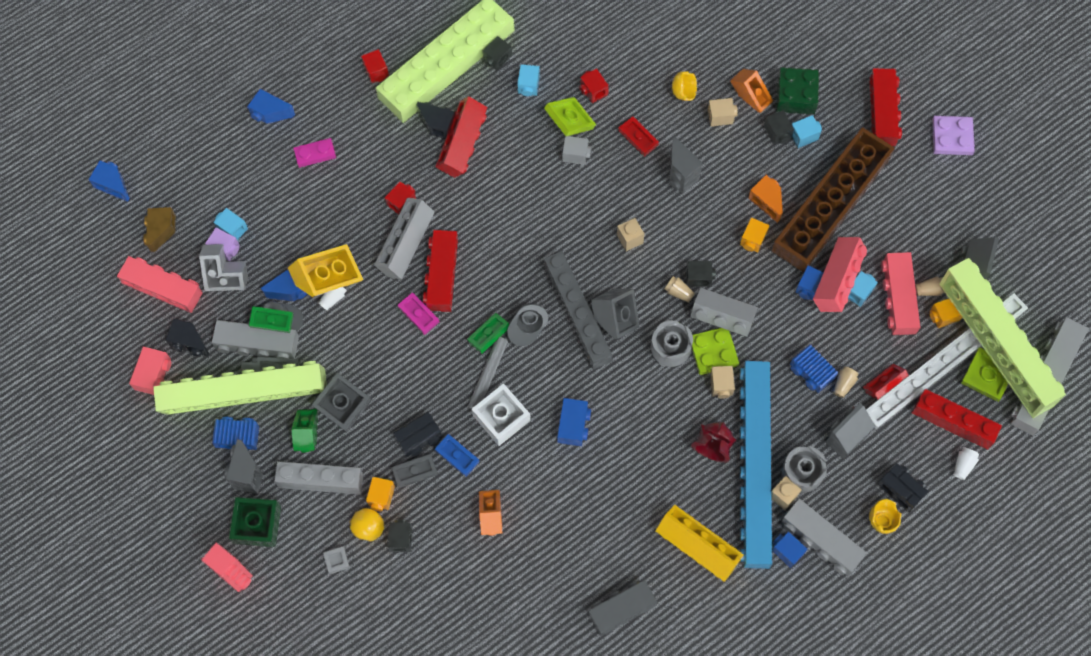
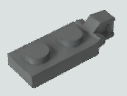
(262, 362)

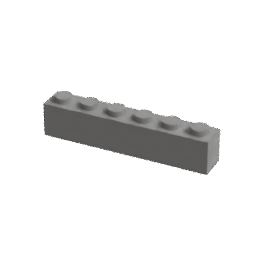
(1059, 357)

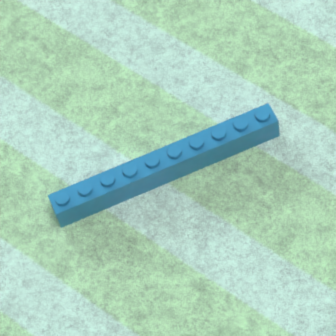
(757, 465)

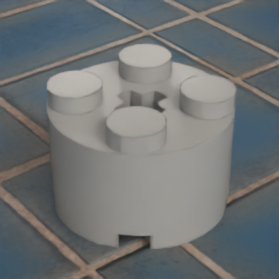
(679, 336)
(812, 460)

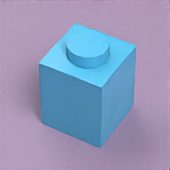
(528, 80)
(806, 131)
(230, 223)
(863, 287)

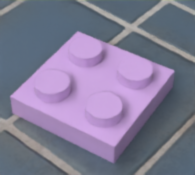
(953, 135)

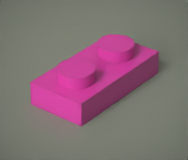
(314, 152)
(418, 313)

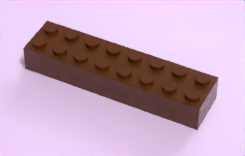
(832, 199)

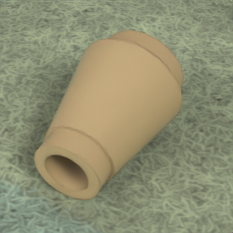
(930, 287)
(679, 289)
(846, 379)

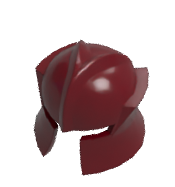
(714, 442)

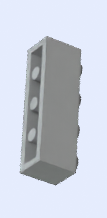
(404, 238)
(247, 340)
(319, 478)
(823, 537)

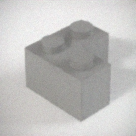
(218, 273)

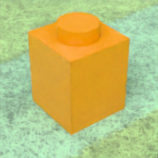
(754, 235)
(944, 313)
(380, 494)

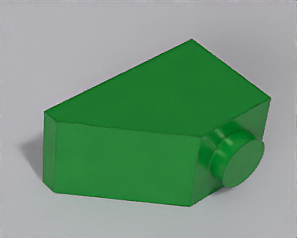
(305, 430)

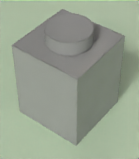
(576, 150)

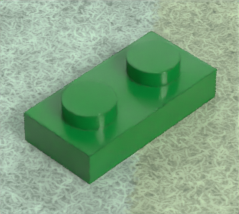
(271, 319)
(488, 333)

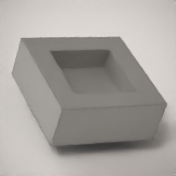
(336, 560)

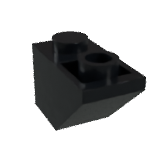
(435, 119)
(185, 337)

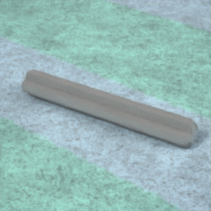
(488, 372)

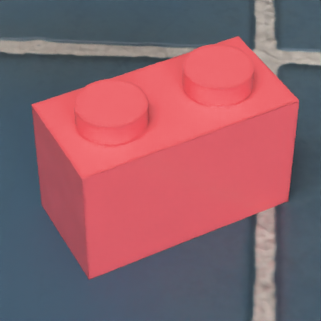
(150, 370)

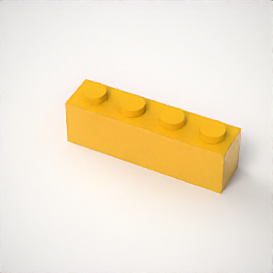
(699, 543)

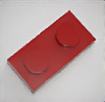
(638, 136)
(885, 381)

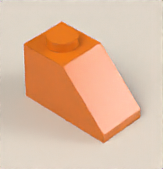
(752, 89)
(768, 197)
(490, 512)

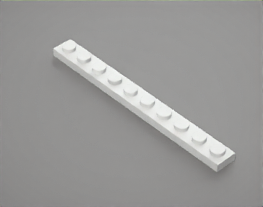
(933, 370)

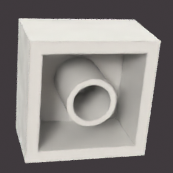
(501, 414)

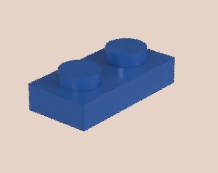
(457, 455)

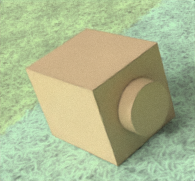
(721, 112)
(630, 234)
(722, 381)
(785, 493)

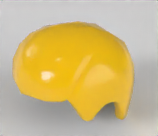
(684, 86)
(885, 516)
(367, 524)

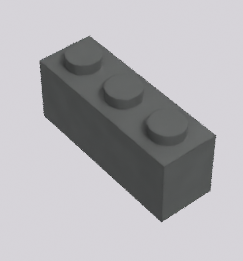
(622, 607)

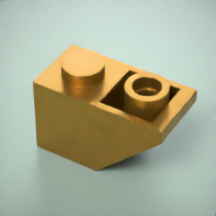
(160, 227)

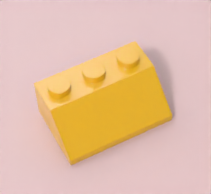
(325, 271)

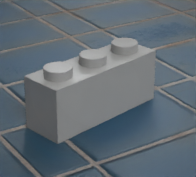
(723, 312)

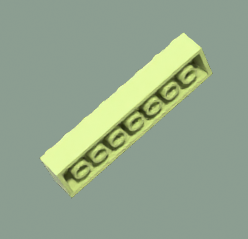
(444, 59)
(1002, 338)
(240, 389)

